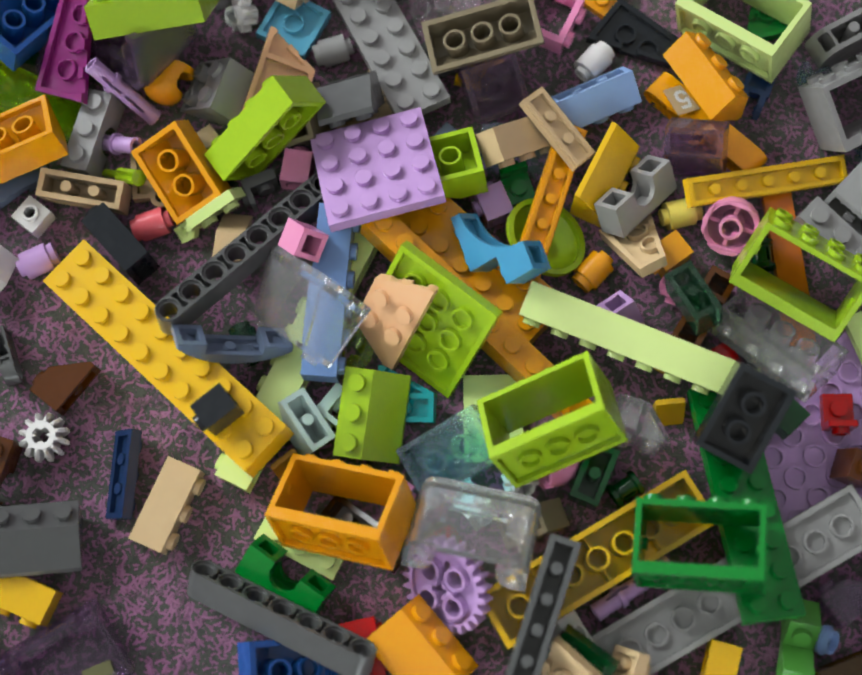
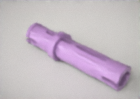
(113, 83)
(618, 597)

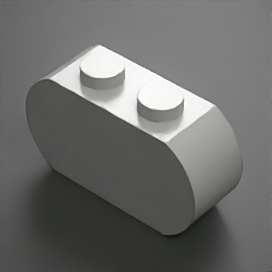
(836, 41)

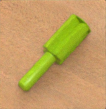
(130, 176)

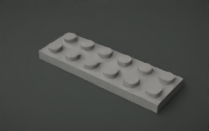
(395, 54)

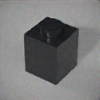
(215, 410)

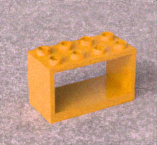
(335, 537)

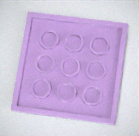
(376, 169)

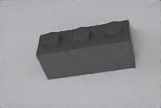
(41, 539)

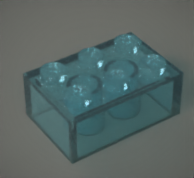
(449, 450)

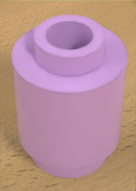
(38, 260)

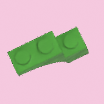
(798, 641)

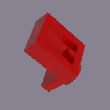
(837, 414)

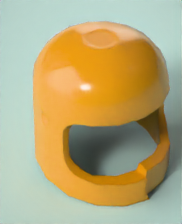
(164, 87)

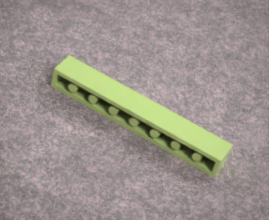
(625, 338)

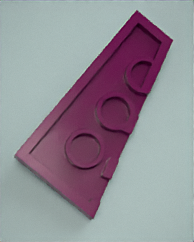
(67, 54)

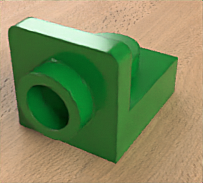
(517, 182)

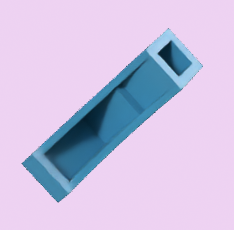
(484, 253)

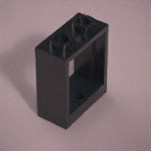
(120, 243)

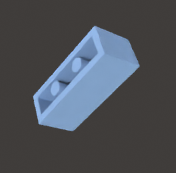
(600, 97)

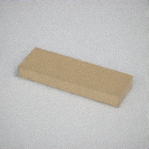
(557, 128)

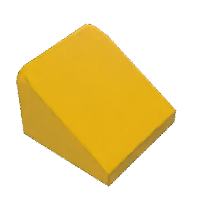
(670, 410)

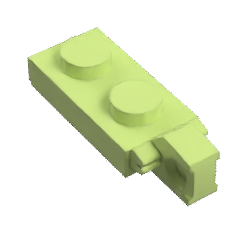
(207, 214)

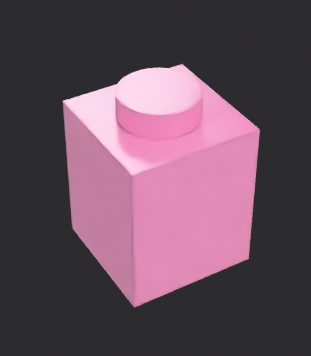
(296, 167)
(303, 240)

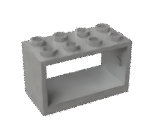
(822, 110)

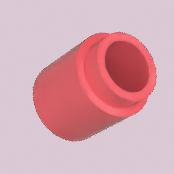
(151, 224)

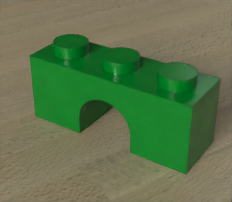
(264, 567)

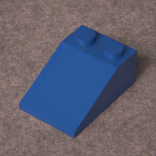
(273, 658)

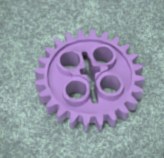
(453, 590)

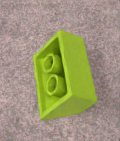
(372, 415)

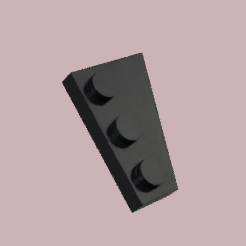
(633, 34)

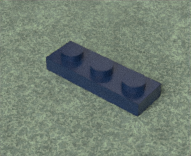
(124, 474)

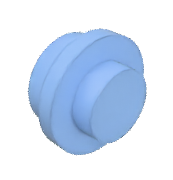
(827, 640)

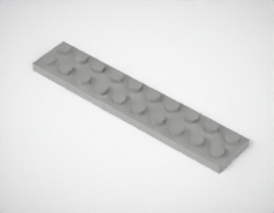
(687, 618)

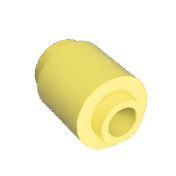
(676, 215)

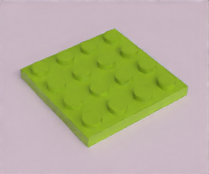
(452, 326)

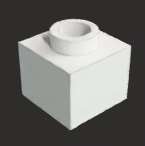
(38, 222)

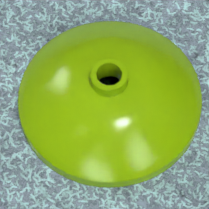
(567, 244)

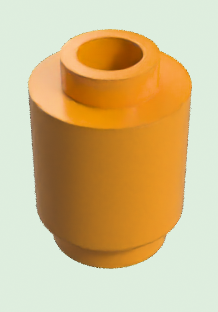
(593, 271)

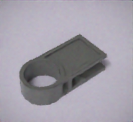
(9, 361)

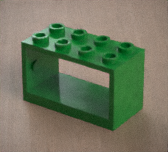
(699, 576)

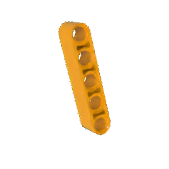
(741, 151)

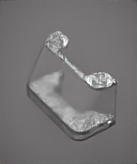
(307, 307)
(474, 525)

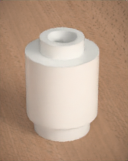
(594, 61)

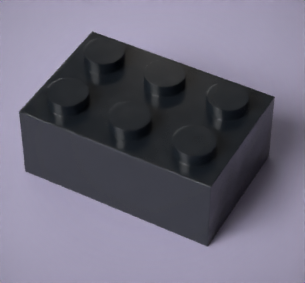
(744, 416)

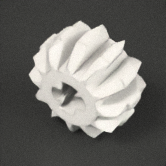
(35, 445)

